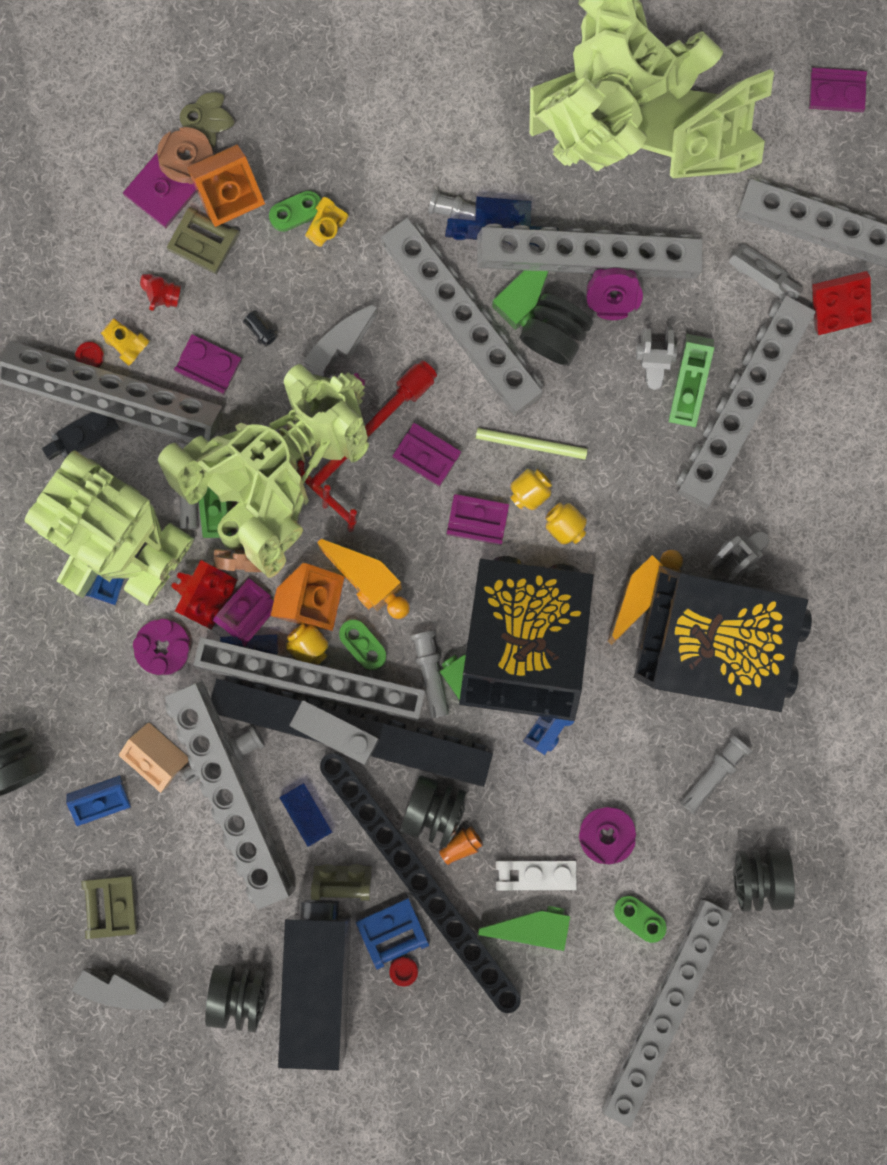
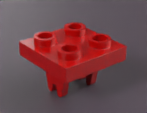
(842, 303)
(203, 593)

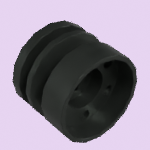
(557, 328)
(14, 767)
(433, 811)
(760, 880)
(235, 998)

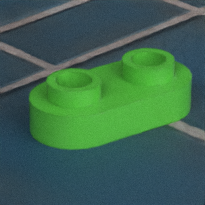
(296, 211)
(363, 645)
(640, 919)

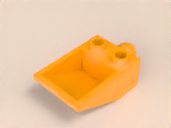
(369, 577)
(639, 591)

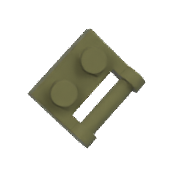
(198, 247)
(341, 882)
(119, 907)

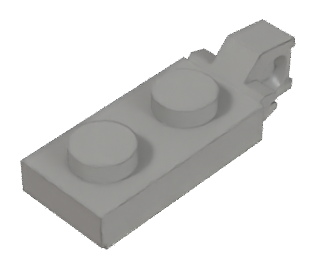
(764, 272)

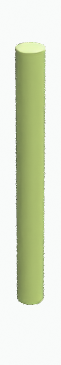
(531, 443)

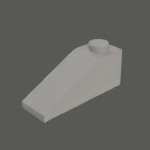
(334, 732)

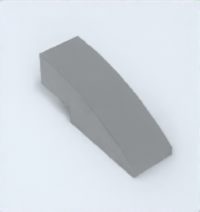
(340, 341)
(118, 992)

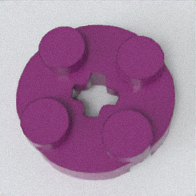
(614, 280)
(145, 646)
(607, 852)

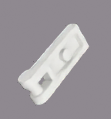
(537, 875)

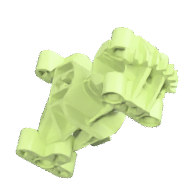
(616, 73)
(261, 465)
(103, 529)

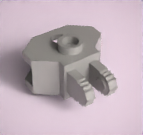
(656, 355)
(740, 555)

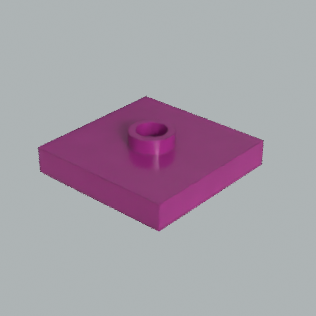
(159, 194)

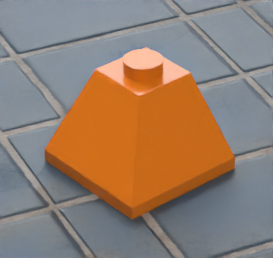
(309, 597)

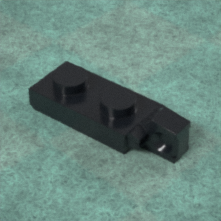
(81, 435)

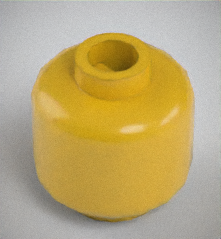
(530, 489)
(566, 523)
(307, 644)

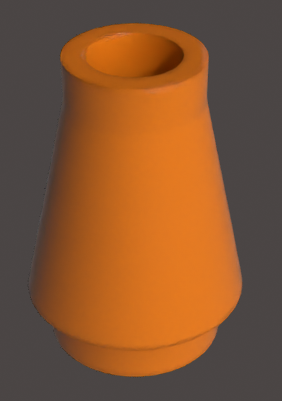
(462, 845)

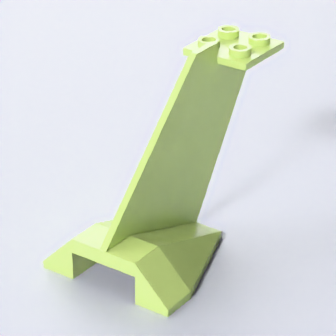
(698, 131)

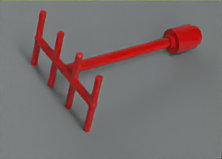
(410, 387)

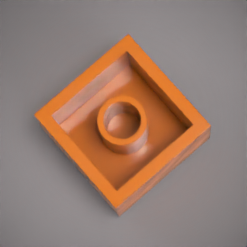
(226, 185)

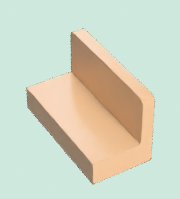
(153, 756)

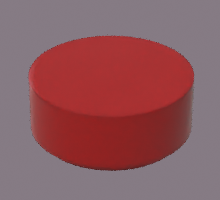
(90, 354)
(403, 971)

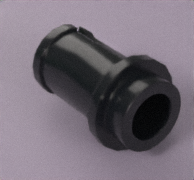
(260, 328)

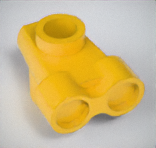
(329, 219)
(129, 345)

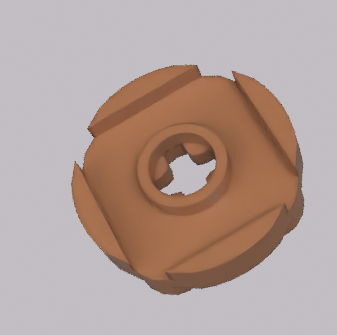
(180, 141)
(226, 561)

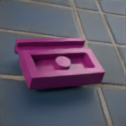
(837, 90)
(207, 364)
(426, 455)
(477, 519)
(245, 612)

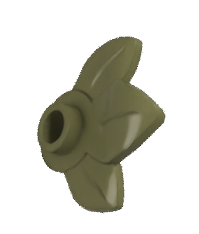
(210, 118)

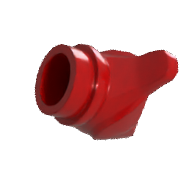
(160, 291)

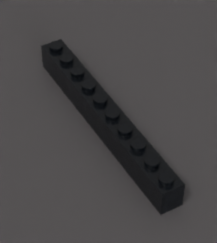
(395, 743)

